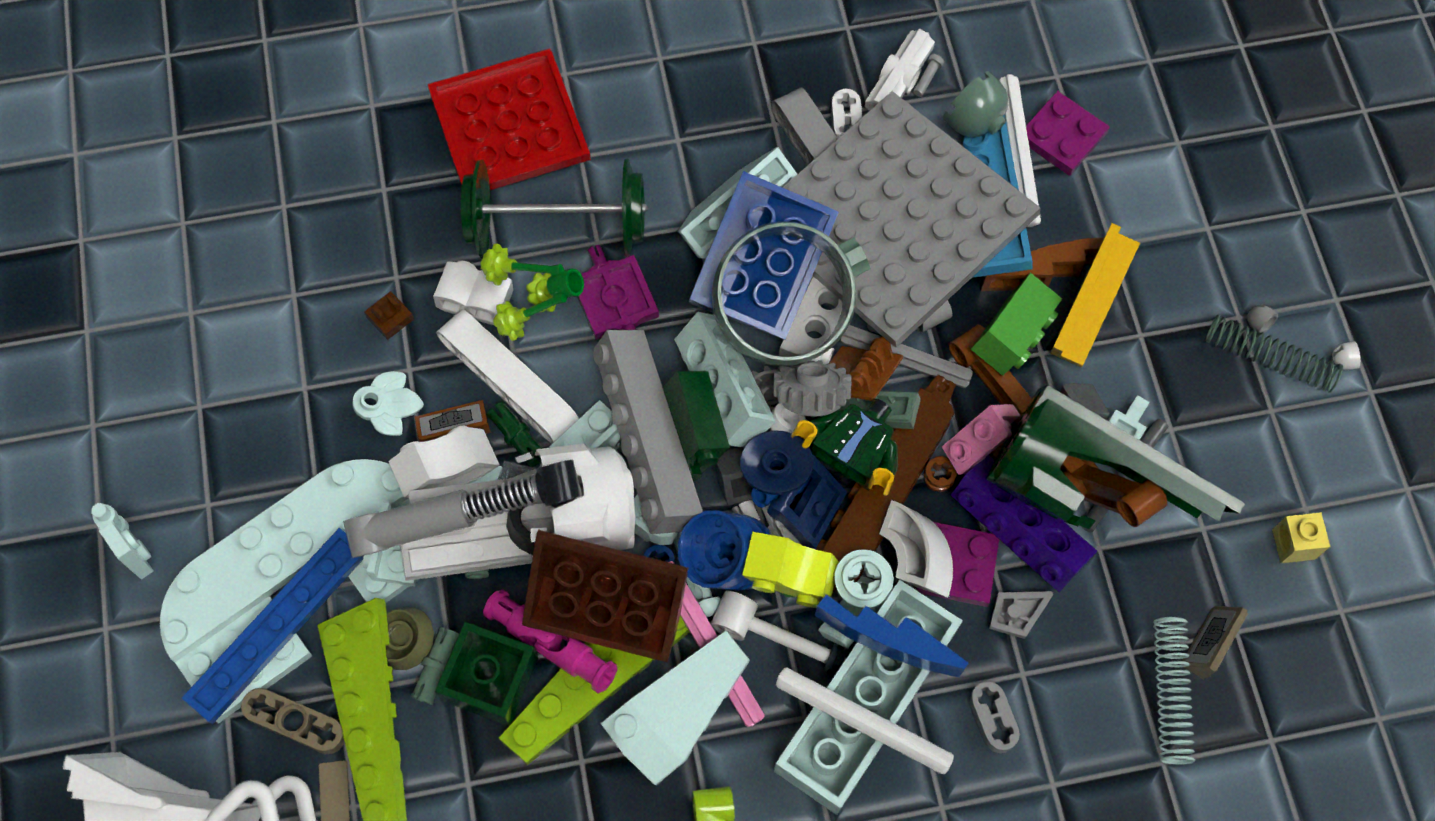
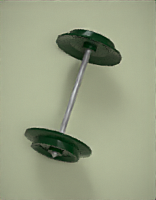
(477, 208)

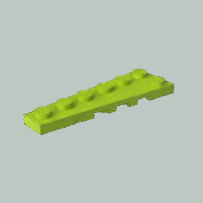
(360, 681)
(569, 701)

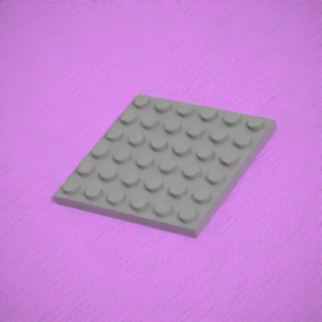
(917, 210)

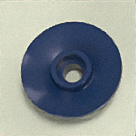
(776, 450)

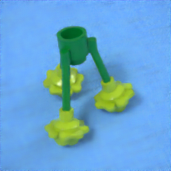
(543, 290)

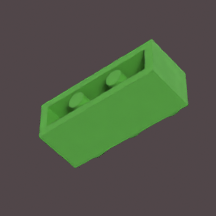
(1018, 325)

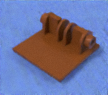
(868, 368)

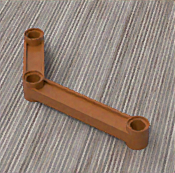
(1130, 499)

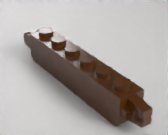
(862, 521)

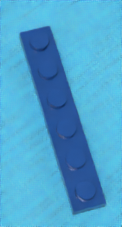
(272, 628)

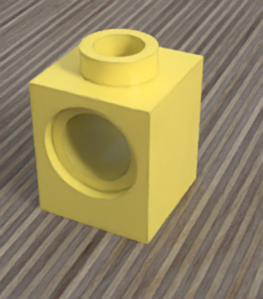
(1301, 537)

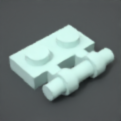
(121, 541)

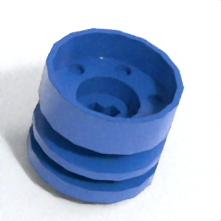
(717, 547)

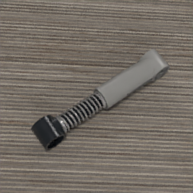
(458, 510)

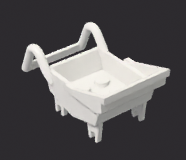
(127, 790)

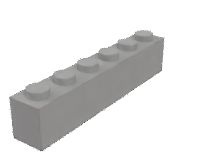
(646, 431)

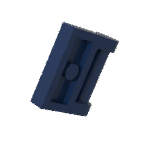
(814, 508)

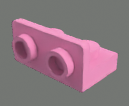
(980, 437)

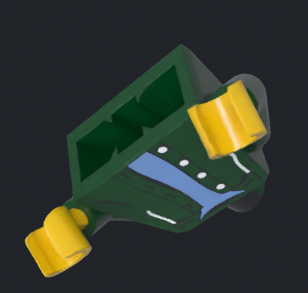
(855, 443)

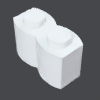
(468, 289)

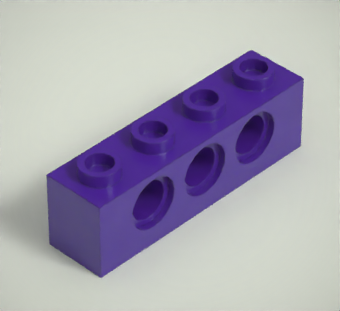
(1031, 534)

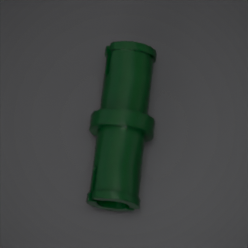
(515, 432)

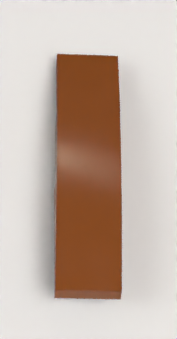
(1048, 262)

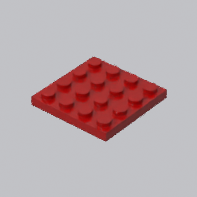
(511, 119)

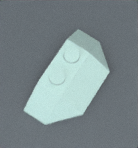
(705, 219)

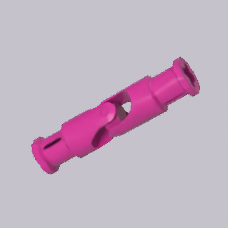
(574, 659)

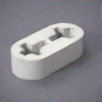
(838, 117)

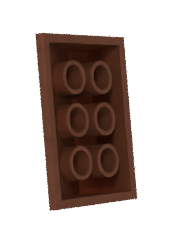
(604, 596)

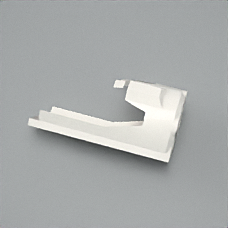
(599, 517)

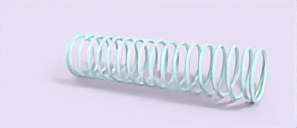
(1173, 759)

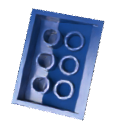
(772, 273)

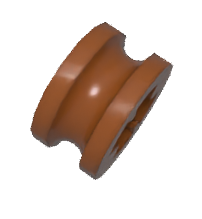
(942, 484)

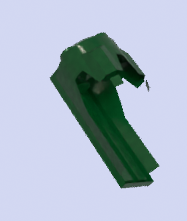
(1061, 427)

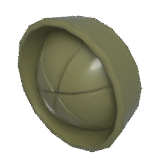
(409, 637)

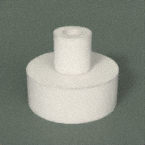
(785, 419)

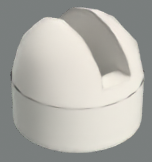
(1348, 355)

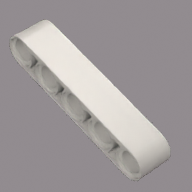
(507, 376)

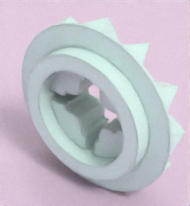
(875, 567)

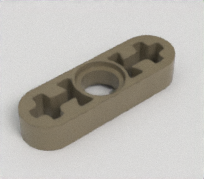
(273, 701)

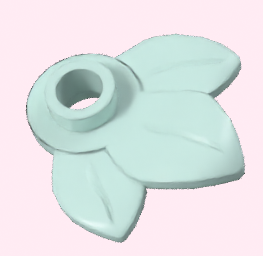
(392, 403)

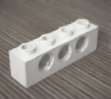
(812, 318)

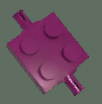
(615, 294)

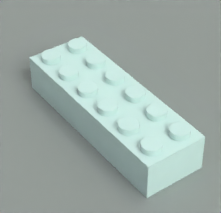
(831, 756)

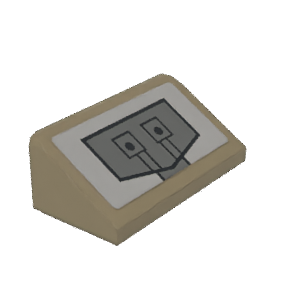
(1214, 640)

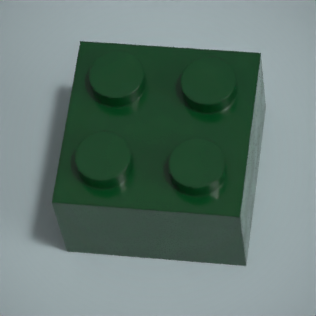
(487, 674)

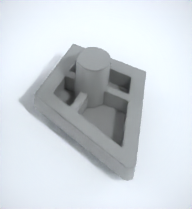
(1018, 611)

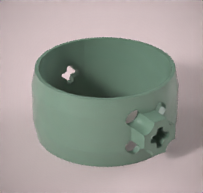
(847, 259)

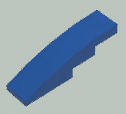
(906, 643)

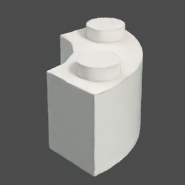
(444, 461)
(920, 549)

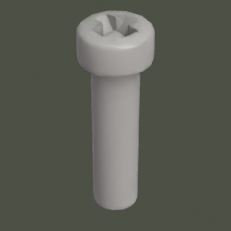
(934, 62)

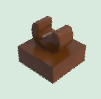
(389, 315)

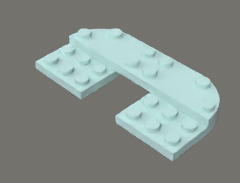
(234, 579)

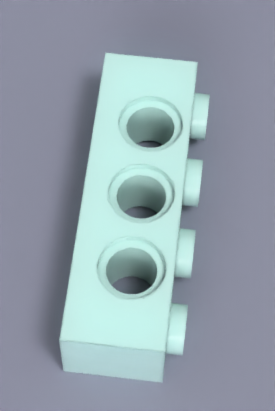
(736, 391)

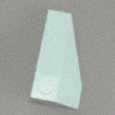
(669, 715)

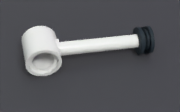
(737, 617)

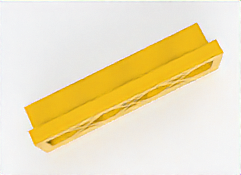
(1095, 297)

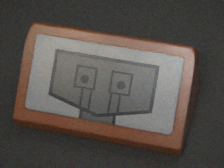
(440, 422)

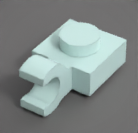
(1129, 421)

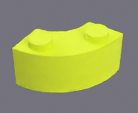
(789, 568)

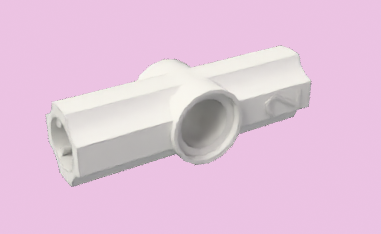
(903, 68)

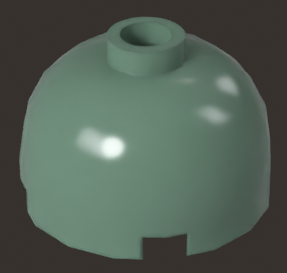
(979, 107)

